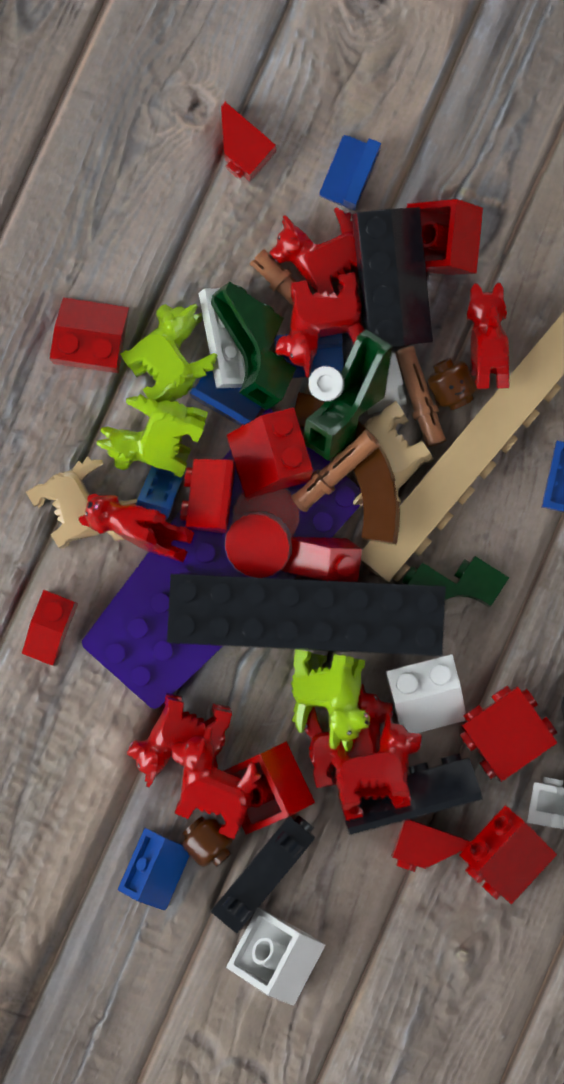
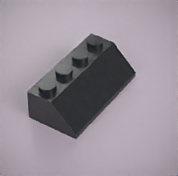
(393, 275)
(430, 791)

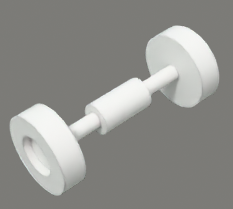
(326, 383)

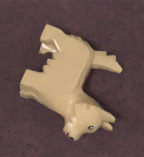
(402, 457)
(70, 502)

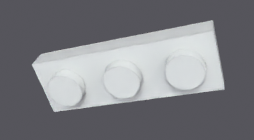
(229, 365)

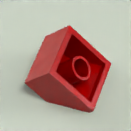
(450, 235)
(89, 335)
(270, 453)
(209, 495)
(279, 790)

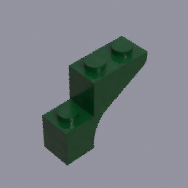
(253, 331)
(365, 383)
(475, 581)

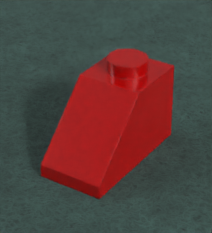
(244, 145)
(325, 558)
(49, 627)
(424, 845)

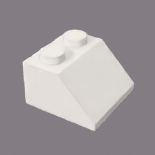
(427, 694)
(275, 956)

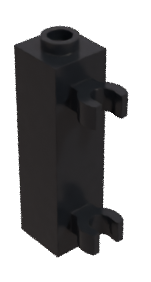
(264, 873)

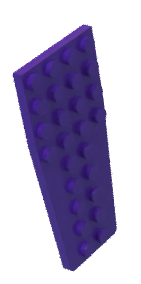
(134, 626)

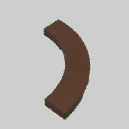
(375, 480)

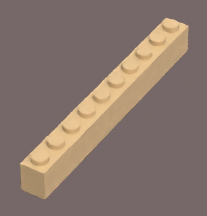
(471, 455)

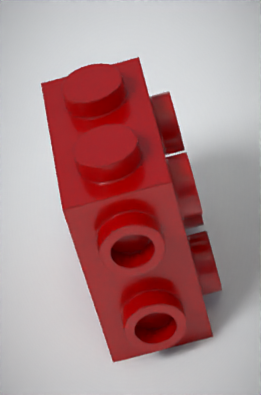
(507, 732)
(506, 856)

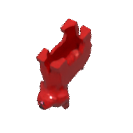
(318, 262)
(318, 317)
(488, 340)
(137, 525)
(173, 727)
(364, 744)
(376, 773)
(210, 787)

